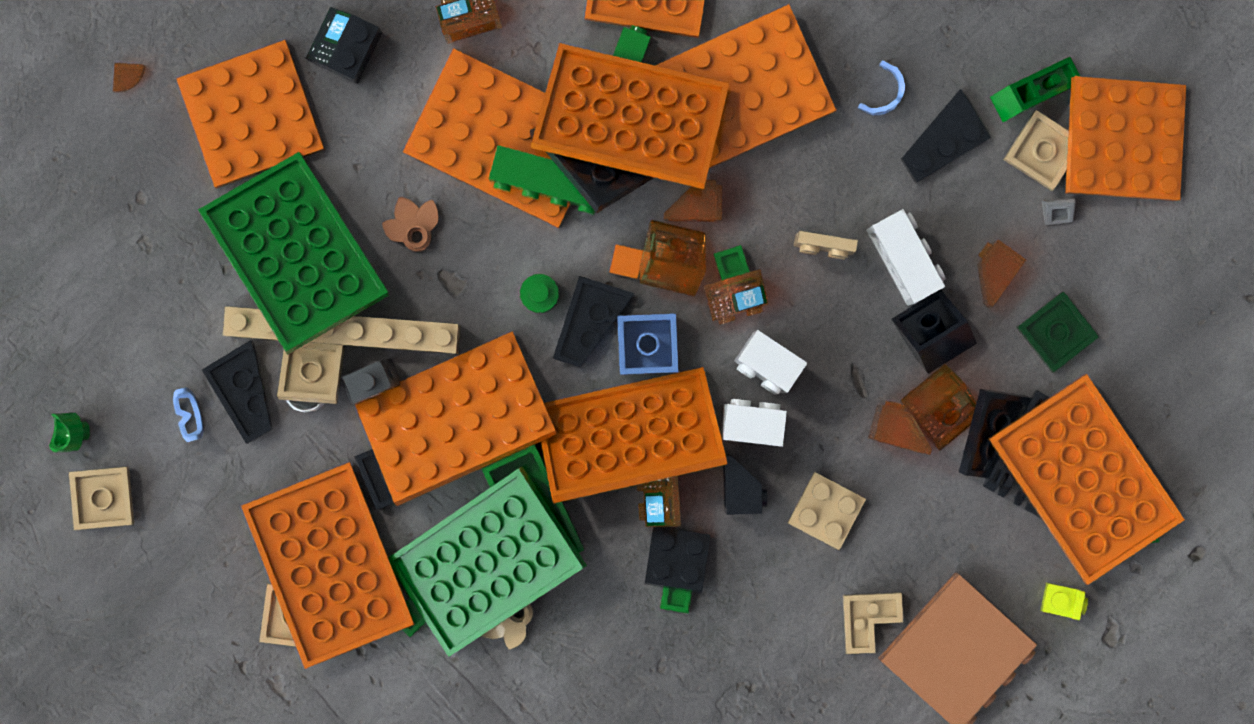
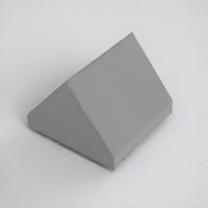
(1058, 210)

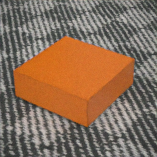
(626, 261)

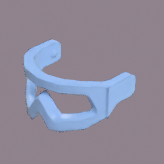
(901, 88)
(187, 393)

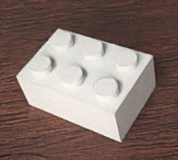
(906, 257)
(770, 363)
(753, 424)

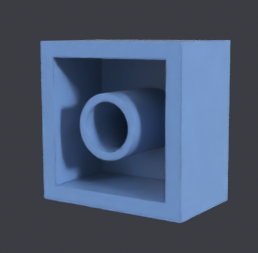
(647, 344)

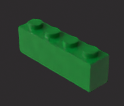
(534, 177)

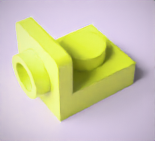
(1064, 601)

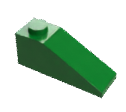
(1034, 89)

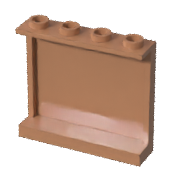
(958, 652)

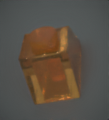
(697, 205)
(996, 270)

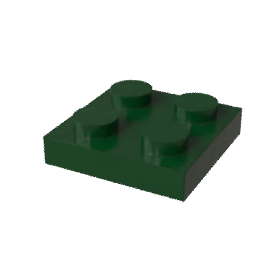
(1057, 332)

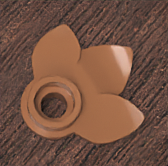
(412, 219)

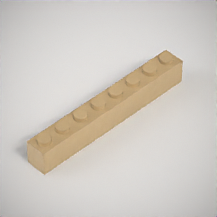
(356, 332)

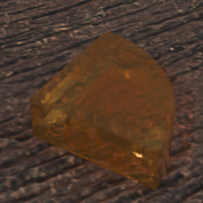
(127, 76)

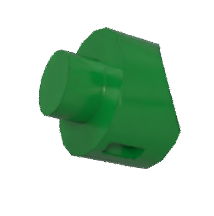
(539, 293)
(68, 432)

